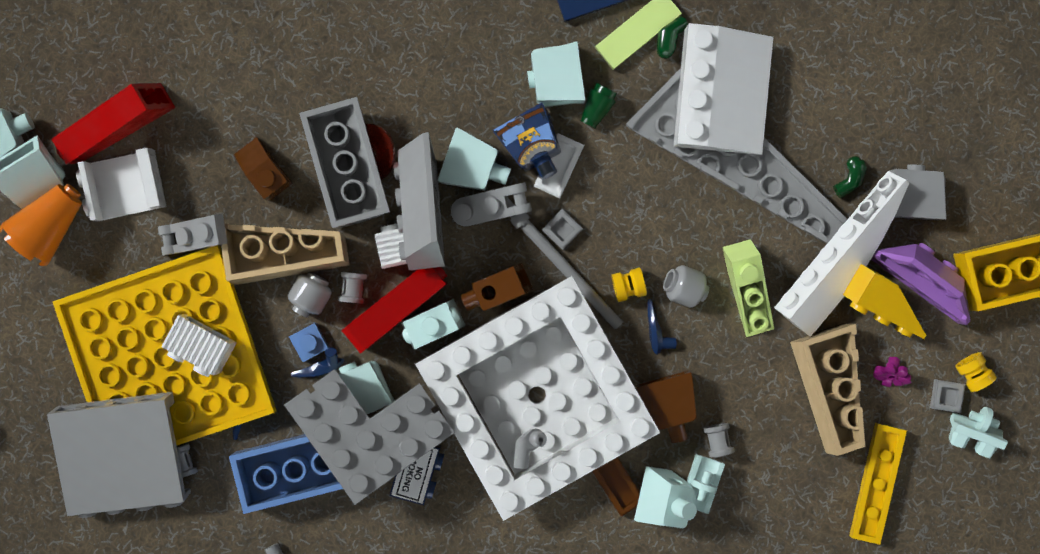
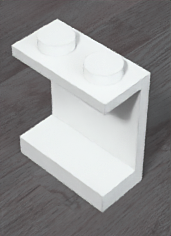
(121, 185)

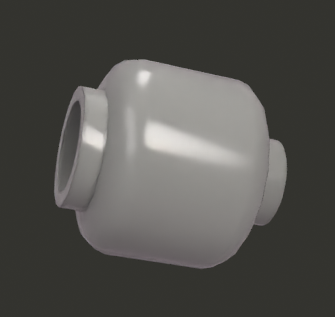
(686, 286)
(309, 294)

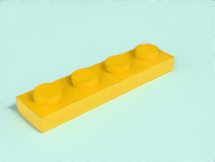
(877, 483)

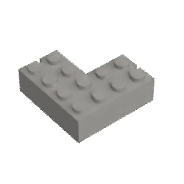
(364, 449)

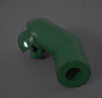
(668, 37)
(855, 178)

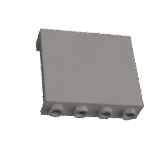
(117, 455)

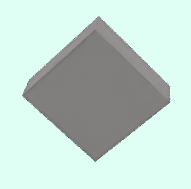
(562, 229)
(947, 396)

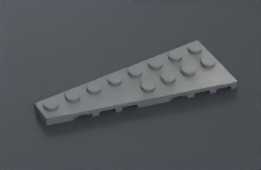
(761, 178)

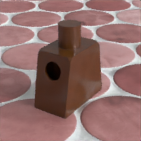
(507, 285)
(670, 403)

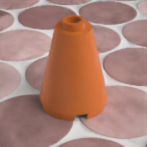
(43, 223)

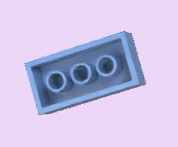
(280, 473)

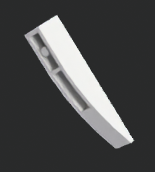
(854, 244)

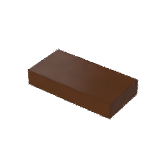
(618, 486)

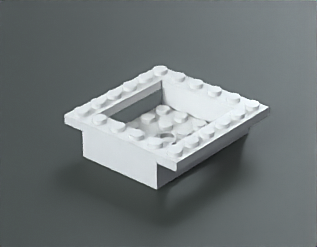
(527, 351)

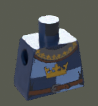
(531, 140)

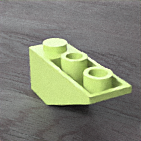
(749, 286)

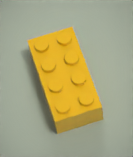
(1001, 272)

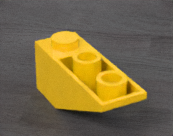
(884, 298)

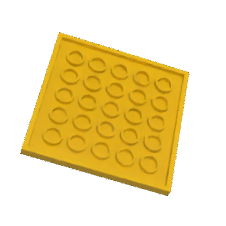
(119, 335)

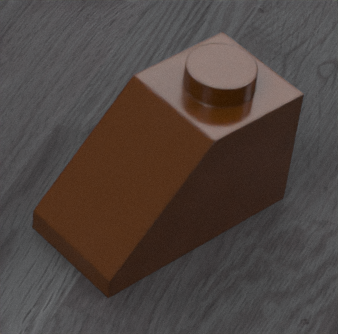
(262, 170)

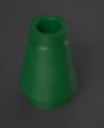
(598, 105)

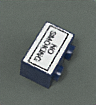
(415, 481)

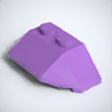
(927, 277)

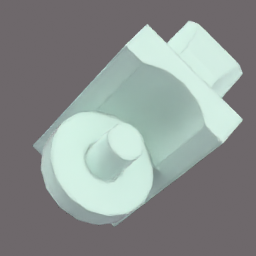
(979, 427)
(705, 479)

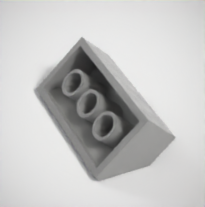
(344, 163)
(419, 205)

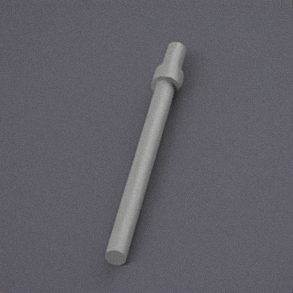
(559, 261)

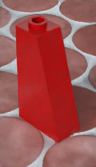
(112, 121)
(394, 307)

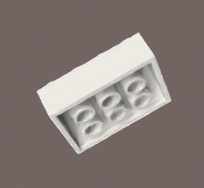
(723, 89)

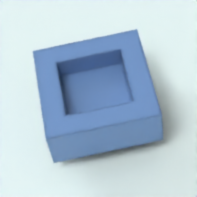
(309, 342)

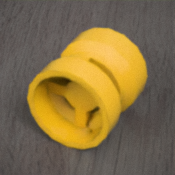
(622, 285)
(976, 372)

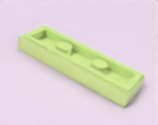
(637, 31)

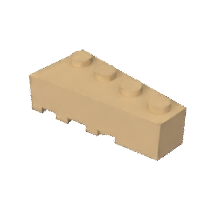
(279, 252)
(832, 386)

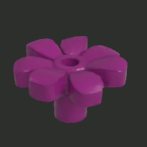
(892, 373)

